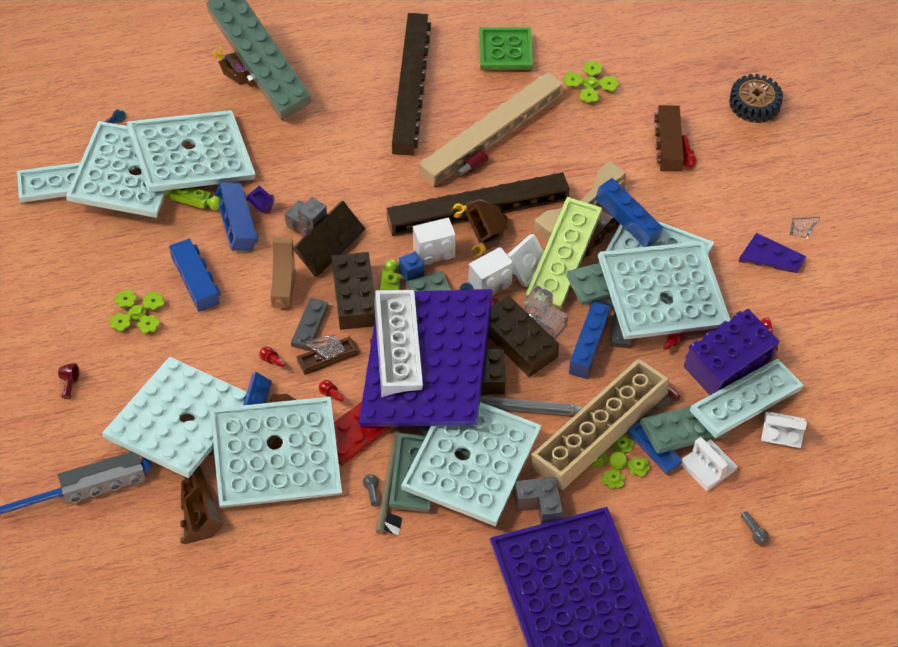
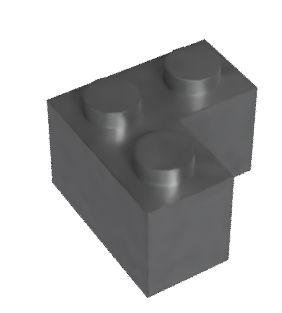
(305, 216)
(539, 495)

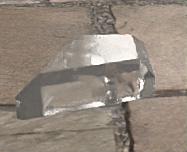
(803, 226)
(326, 346)

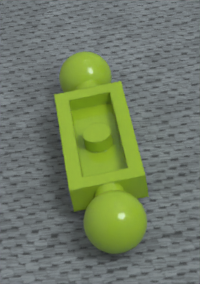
(194, 197)
(389, 278)

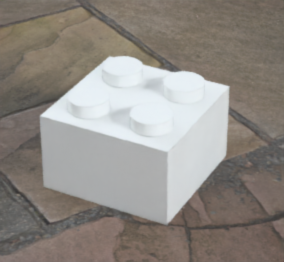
(434, 241)
(491, 271)

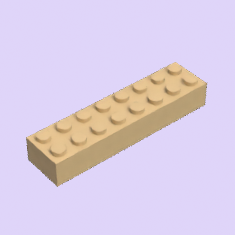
(600, 423)

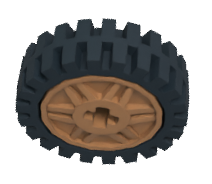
(756, 98)

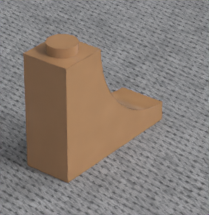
(283, 272)

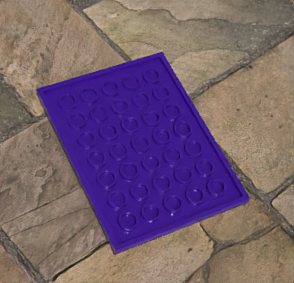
(452, 359)
(574, 584)

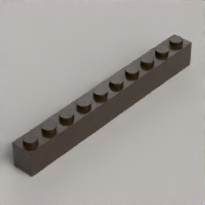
(411, 85)
(507, 197)

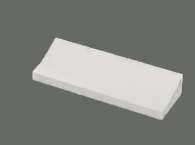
(397, 341)

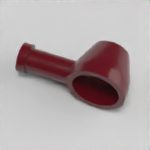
(70, 374)

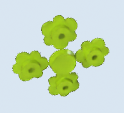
(590, 83)
(136, 312)
(618, 460)

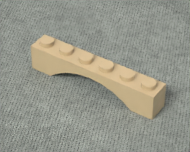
(545, 223)

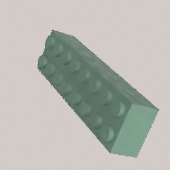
(260, 55)

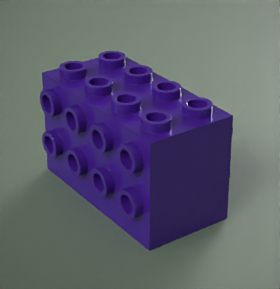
(730, 352)

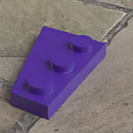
(768, 252)

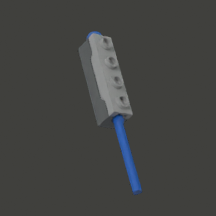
(91, 480)

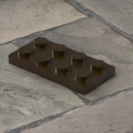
(328, 238)

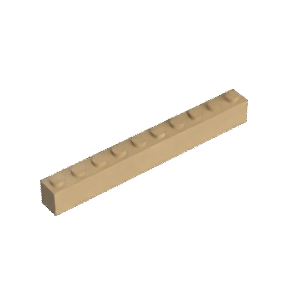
(490, 129)

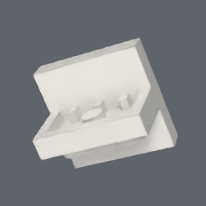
(526, 259)
(783, 429)
(708, 464)

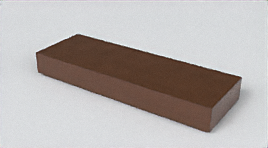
(313, 360)

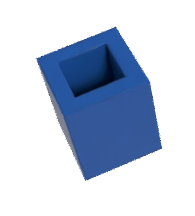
(411, 266)

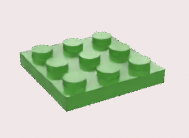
(505, 48)

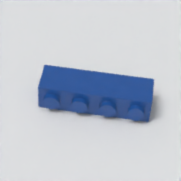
(628, 213)
(236, 217)
(194, 274)
(589, 340)

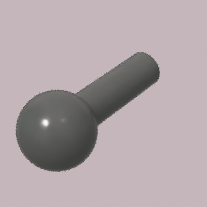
(371, 482)
(760, 536)

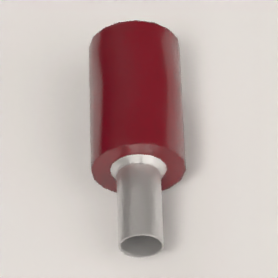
(473, 162)

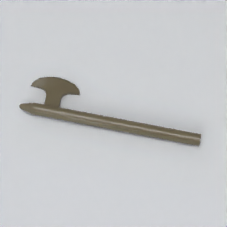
(387, 486)

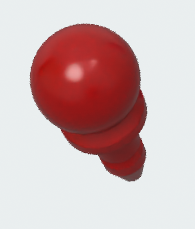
(689, 159)
(673, 339)
(270, 356)
(327, 388)

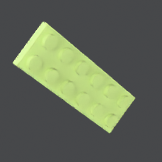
(565, 248)

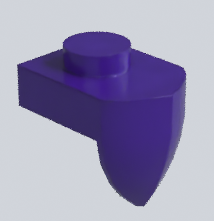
(261, 199)

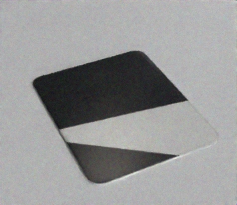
(392, 523)

